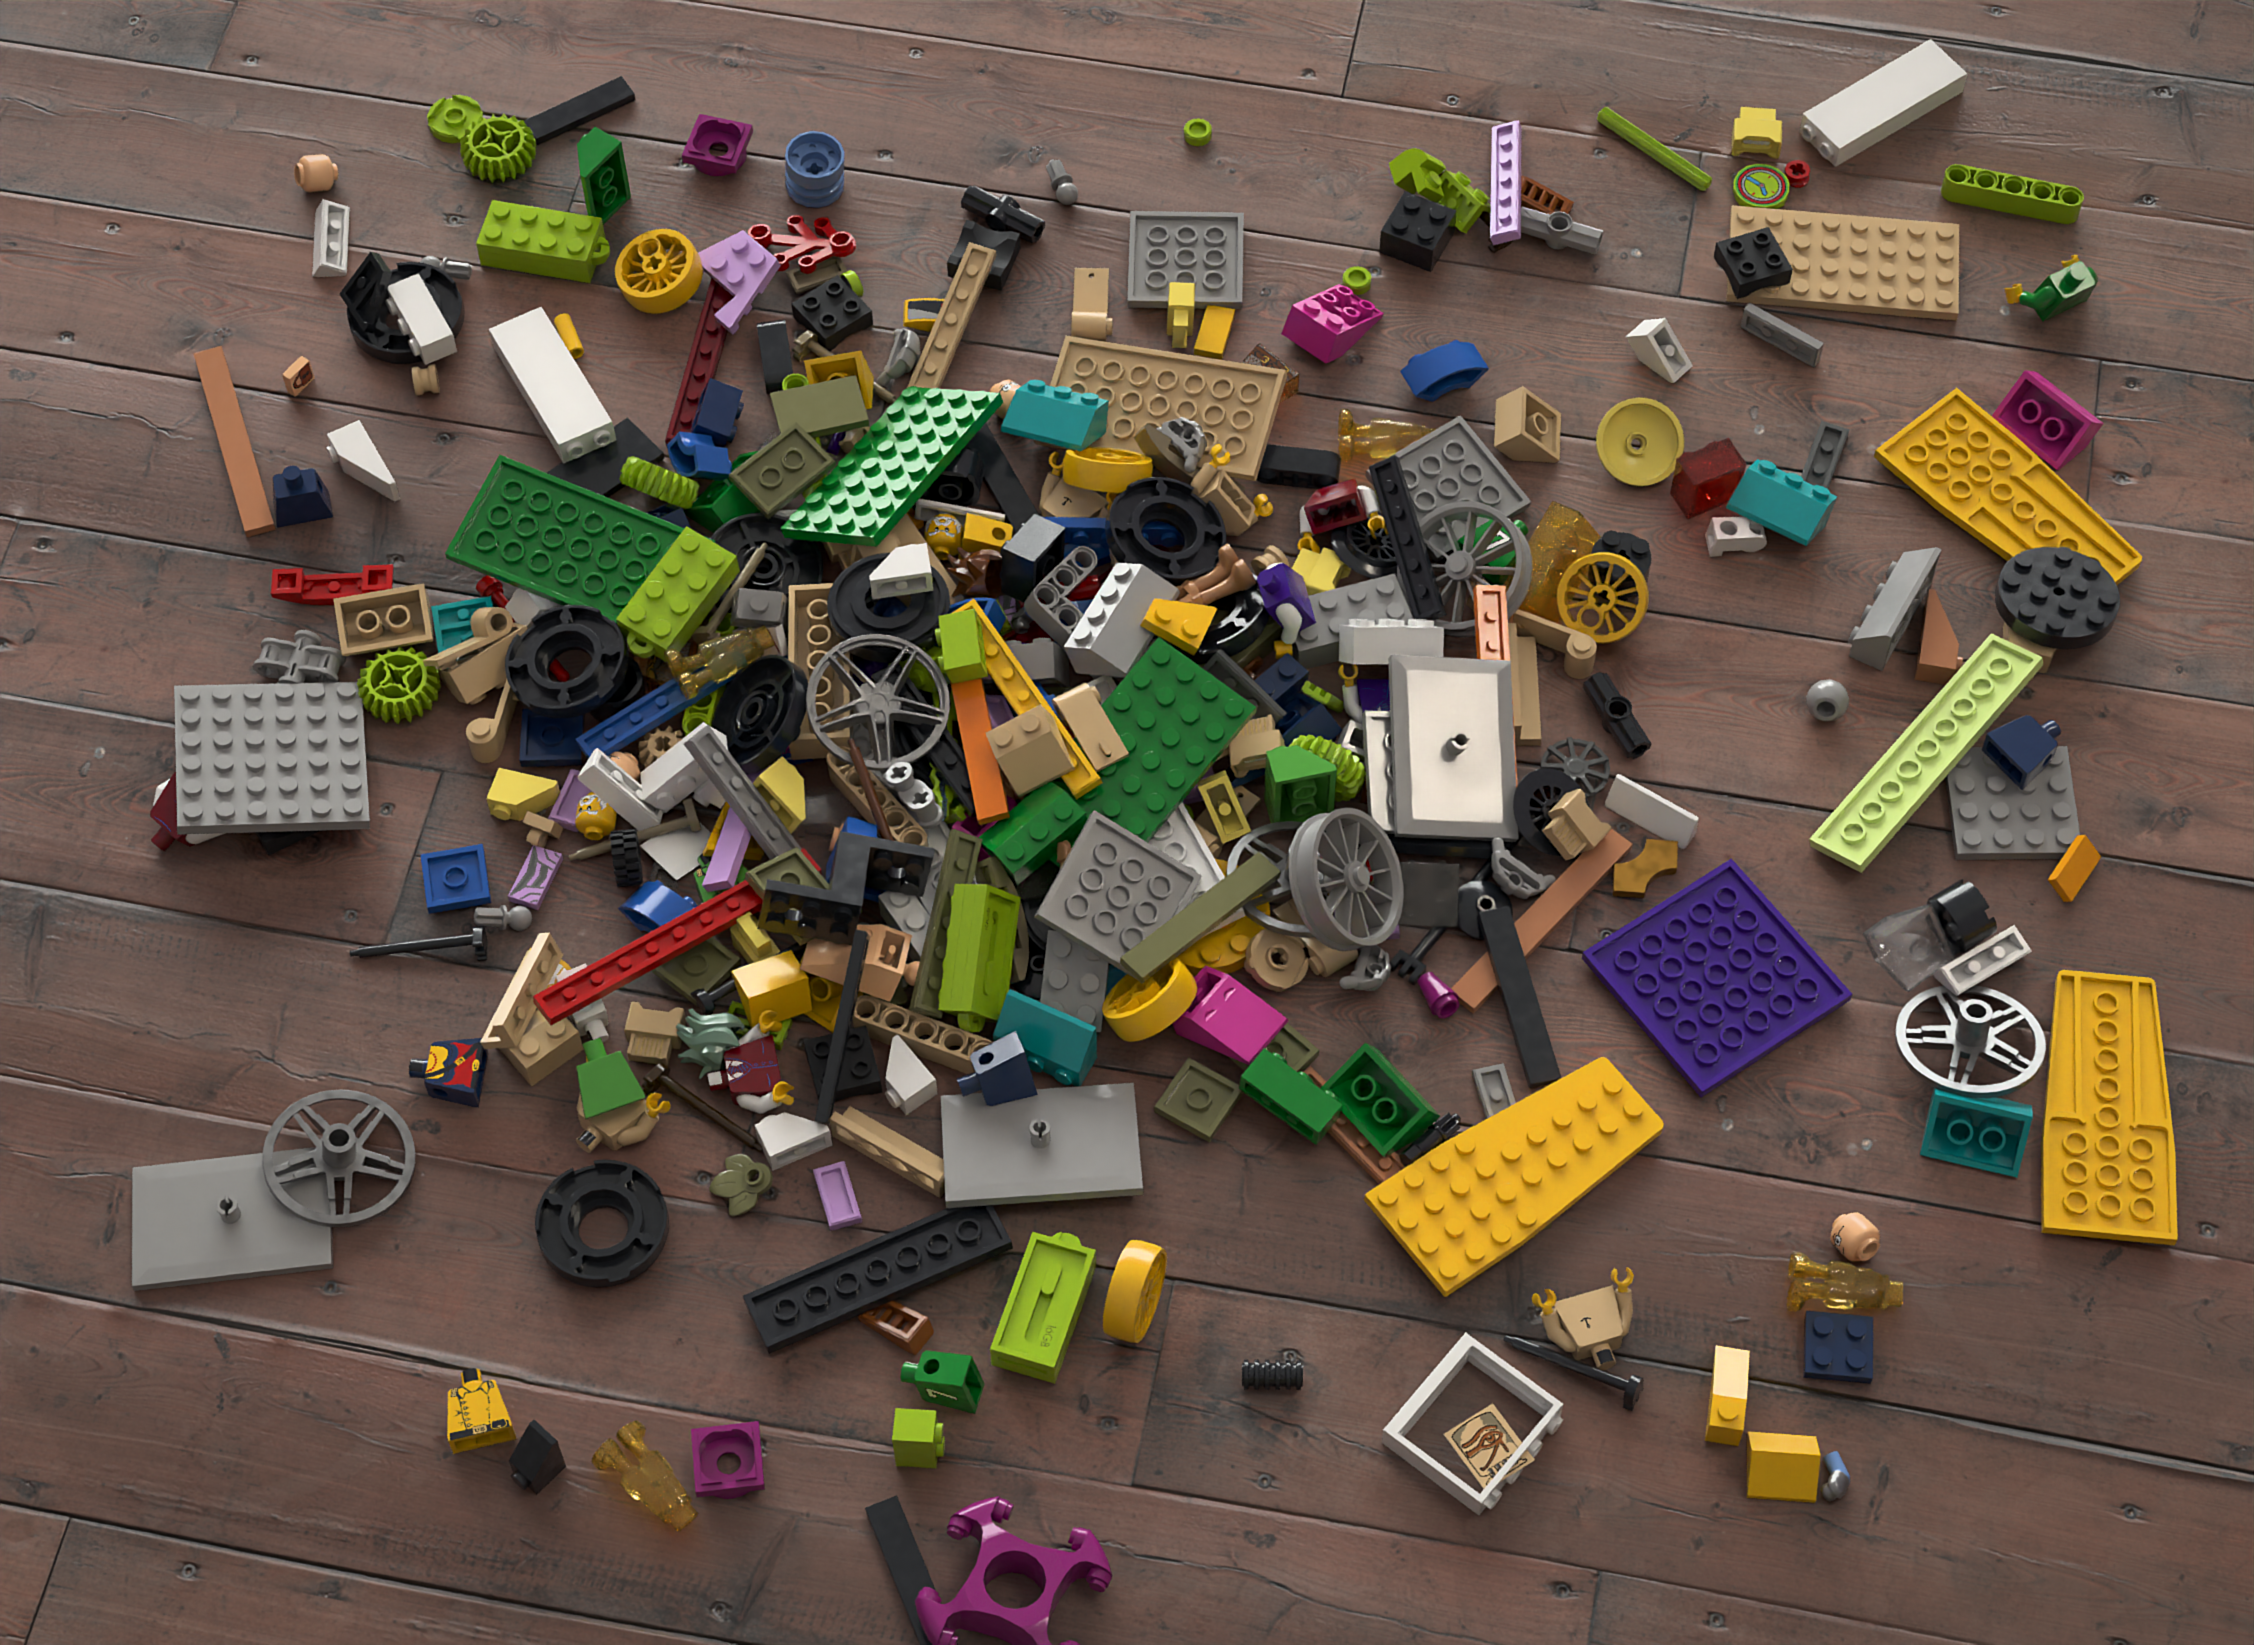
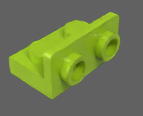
(1463, 198)

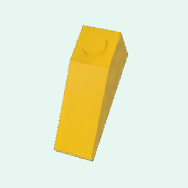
(1728, 1396)

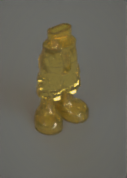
(1384, 435)
(720, 656)
(1843, 1288)
(649, 1481)

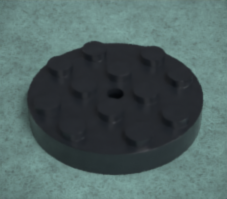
(785, 559)
(2057, 597)
(762, 711)

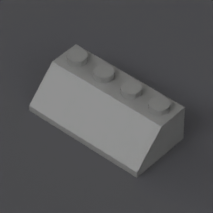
(1894, 607)
(1110, 633)

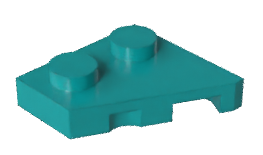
(453, 621)

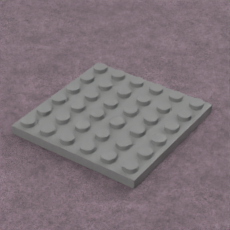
(270, 758)

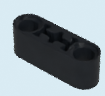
(774, 353)
(1299, 467)

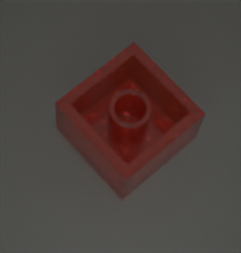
(1707, 477)

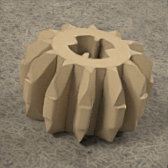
(657, 744)

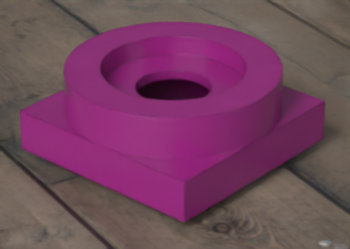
(715, 130)
(715, 1441)

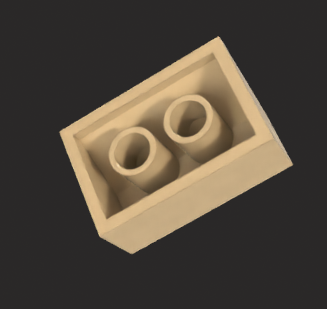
(383, 619)
(480, 669)

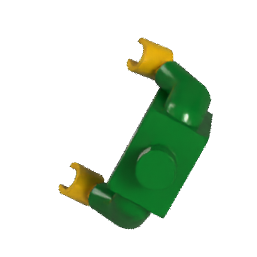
(2058, 291)

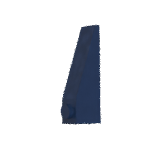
(1302, 717)

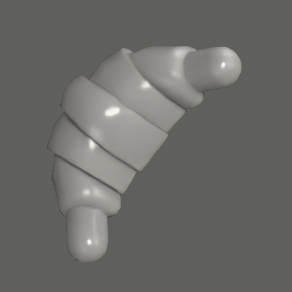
(903, 356)
(1187, 439)
(1514, 875)
(1369, 971)

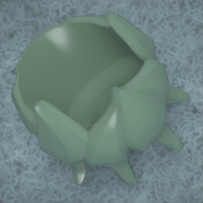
(709, 1039)

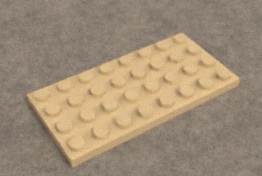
(1858, 263)
(1152, 386)

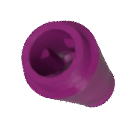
(1439, 996)

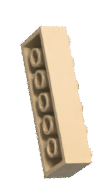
(807, 643)

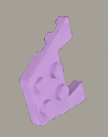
(742, 270)

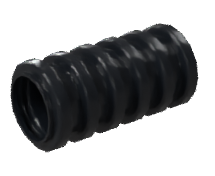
(1272, 1374)

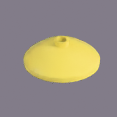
(1659, 439)

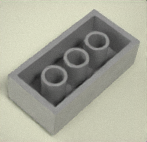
(1364, 600)

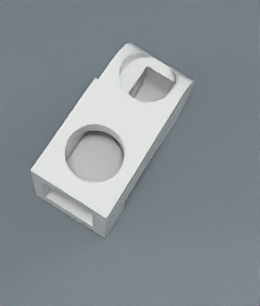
(1734, 535)

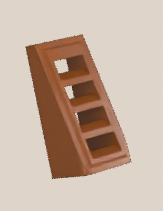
(1538, 191)
(911, 1337)

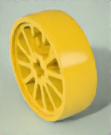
(665, 277)
(1105, 468)
(1604, 609)
(1145, 1009)
(1134, 1291)

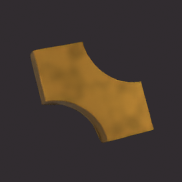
(1656, 860)

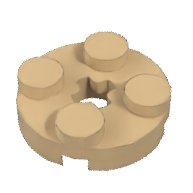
(1265, 971)

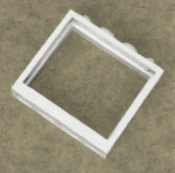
(1507, 1376)

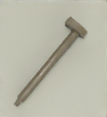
(808, 342)
(707, 633)
(690, 820)

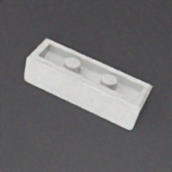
(330, 239)
(928, 509)
(619, 791)
(1651, 811)
(1983, 961)

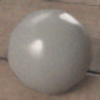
(1829, 698)

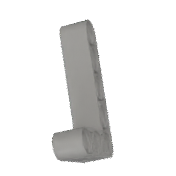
(1055, 595)

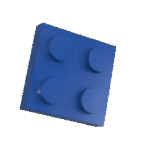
(455, 878)

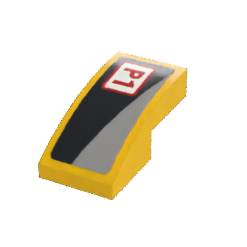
(921, 313)

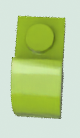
(1418, 173)

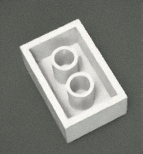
(1373, 644)

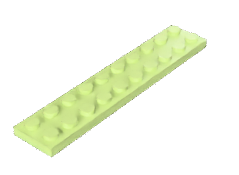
(1926, 752)

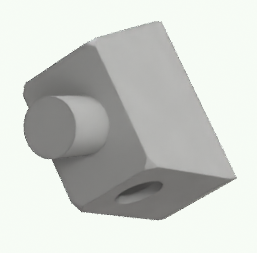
(759, 608)

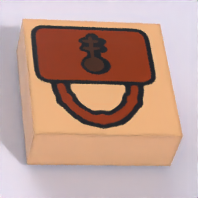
(298, 376)

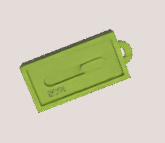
(542, 241)
(677, 595)
(978, 954)
(1044, 1306)

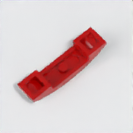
(321, 589)

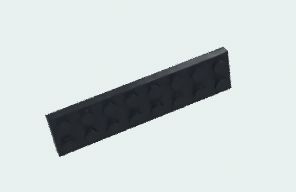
(875, 1274)

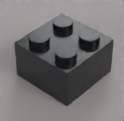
(1417, 231)
(1030, 556)

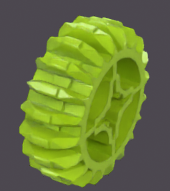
(498, 148)
(659, 482)
(400, 671)
(1350, 771)

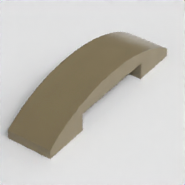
(1155, 445)
(992, 873)

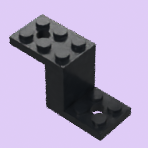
(835, 912)

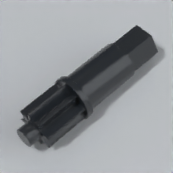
(1433, 1137)

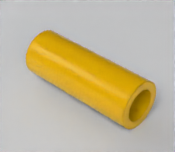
(569, 335)

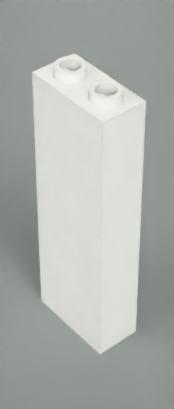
(1882, 103)
(552, 385)

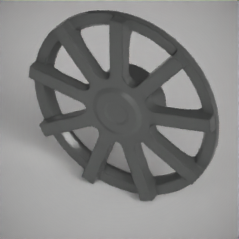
(1576, 766)

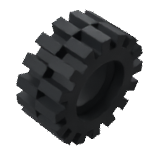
(626, 857)

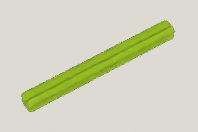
(1654, 149)

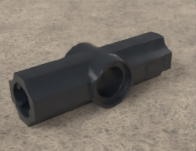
(1002, 213)
(1623, 727)

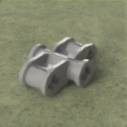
(300, 660)
(912, 794)

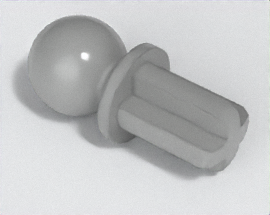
(1062, 182)
(453, 269)
(518, 917)

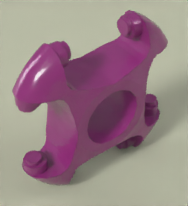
(1002, 1554)

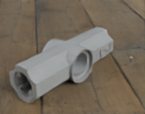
(1560, 230)

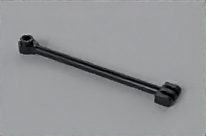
(1413, 961)

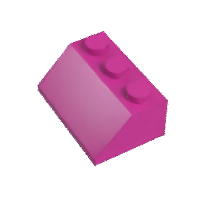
(2046, 419)

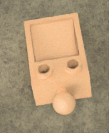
(883, 963)

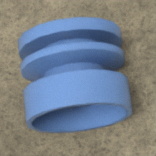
(814, 169)

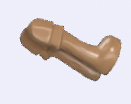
(1226, 579)

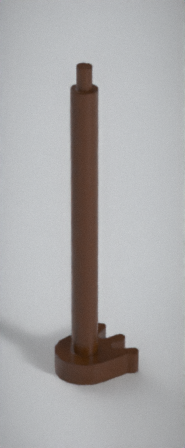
(870, 792)

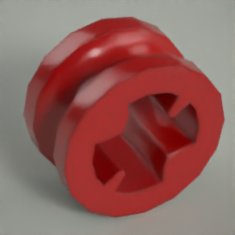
(1797, 166)

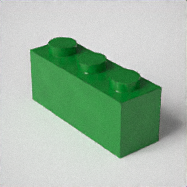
(1290, 1095)

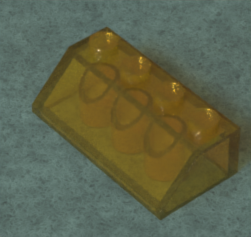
(1555, 545)

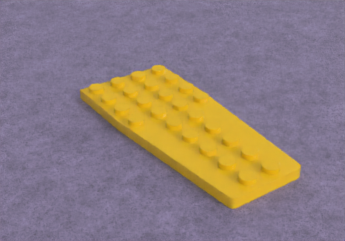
(1998, 486)
(2107, 1114)
(1513, 1173)

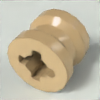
(425, 379)
(1270, 556)

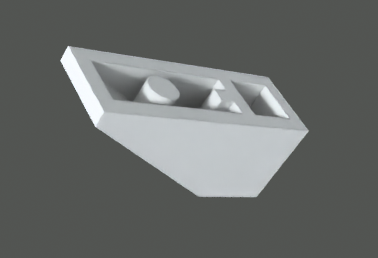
(360, 459)

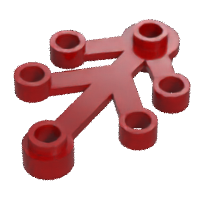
(838, 243)

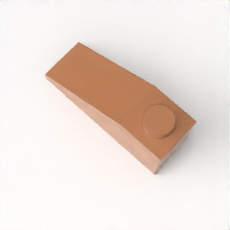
(1937, 645)

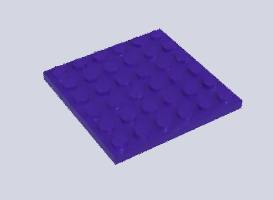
(1716, 977)

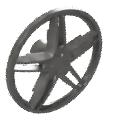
(877, 702)
(1278, 858)
(1971, 1037)
(338, 1155)

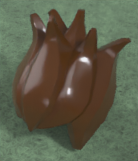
(977, 573)

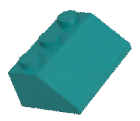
(1056, 415)
(1782, 502)
(1049, 1038)
(1977, 1132)

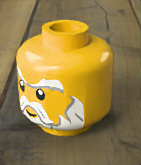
(943, 535)
(595, 817)

